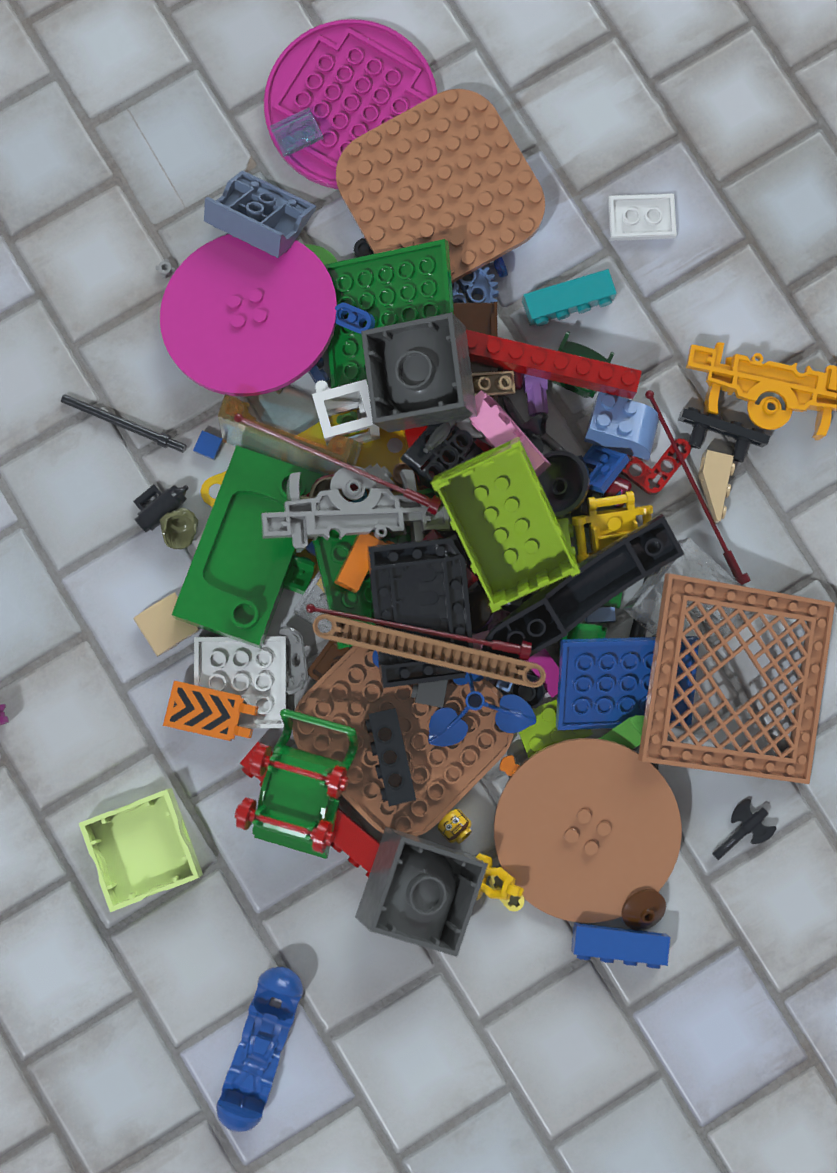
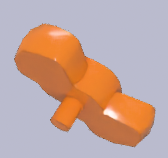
(508, 765)

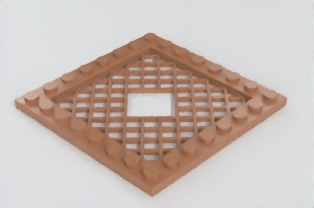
(667, 656)

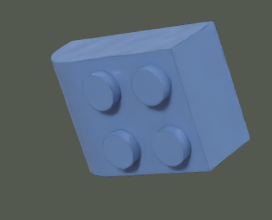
(622, 425)

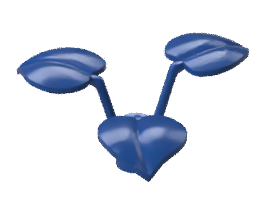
(449, 729)

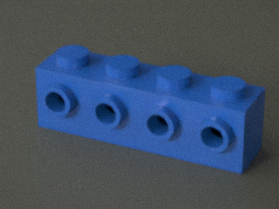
(620, 944)

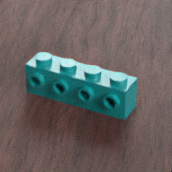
(569, 297)

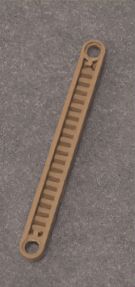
(429, 650)

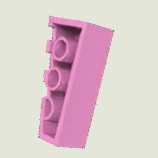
(500, 428)

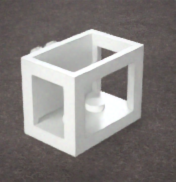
(343, 399)

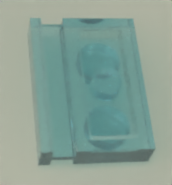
(296, 132)

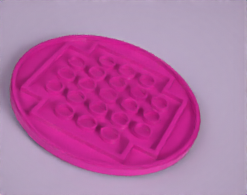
(351, 80)
(246, 317)

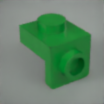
(300, 575)

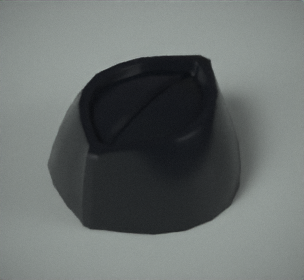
(531, 695)

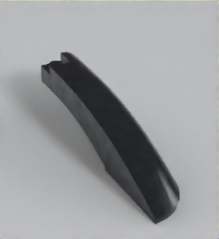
(602, 576)

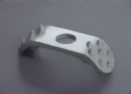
(295, 646)

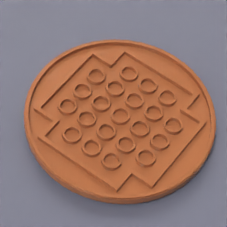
(586, 829)

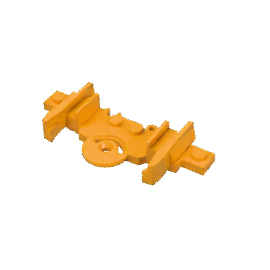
(752, 378)

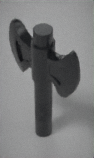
(751, 824)

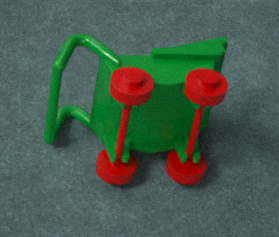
(298, 791)

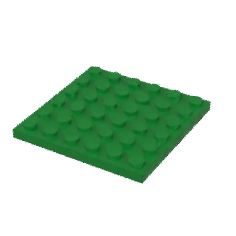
(392, 288)

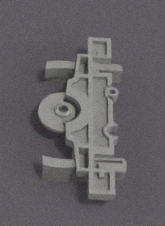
(330, 511)

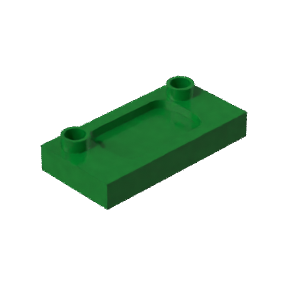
(235, 571)

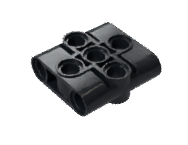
(416, 457)

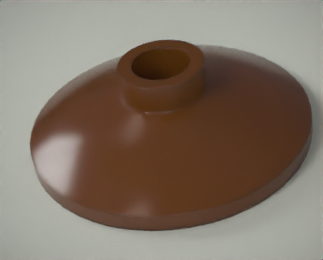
(643, 909)

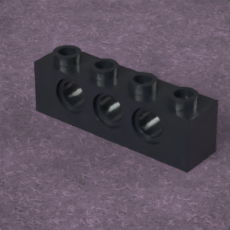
(405, 791)

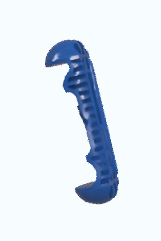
(259, 1051)

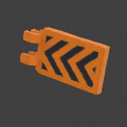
(207, 711)

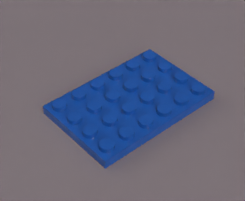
(609, 681)

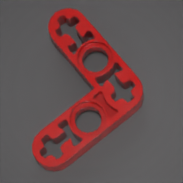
(648, 473)

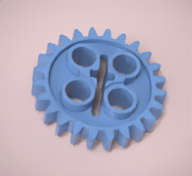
(480, 284)

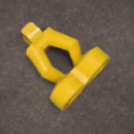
(508, 888)

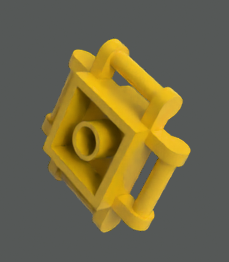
(609, 524)

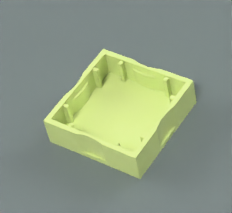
(141, 849)

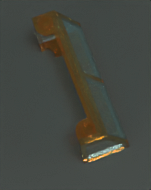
(245, 436)

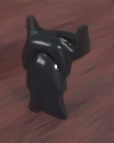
(535, 425)

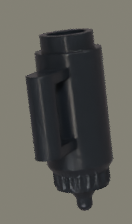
(165, 503)

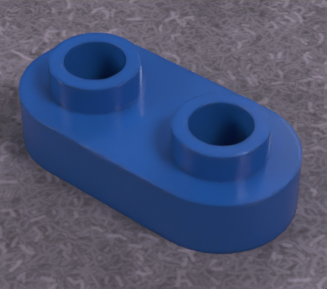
(355, 318)

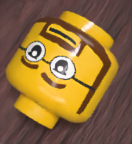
(455, 826)

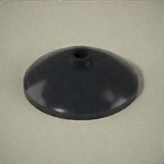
(565, 471)

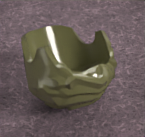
(179, 528)

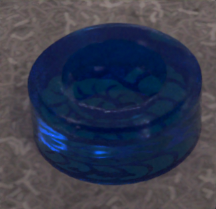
(500, 267)

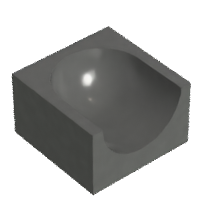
(419, 373)
(421, 892)

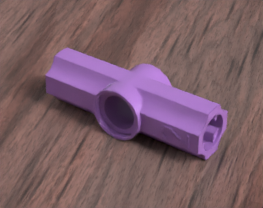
(536, 394)

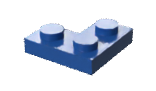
(605, 465)

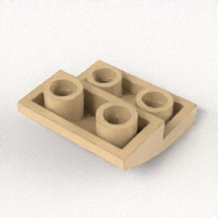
(161, 628)

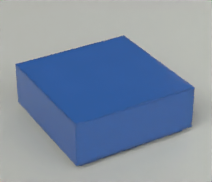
(208, 445)

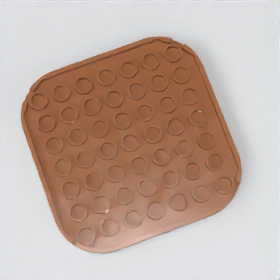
(440, 176)
(438, 773)

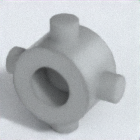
(165, 268)

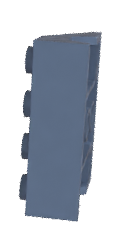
(259, 213)

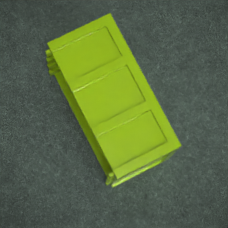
(505, 523)

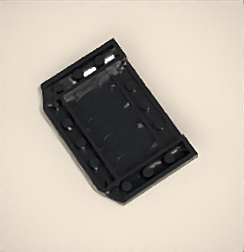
(421, 588)

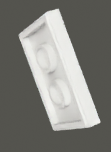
(642, 217)

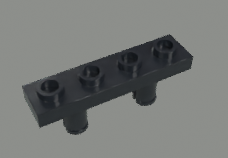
(714, 423)

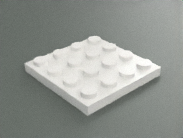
(247, 672)

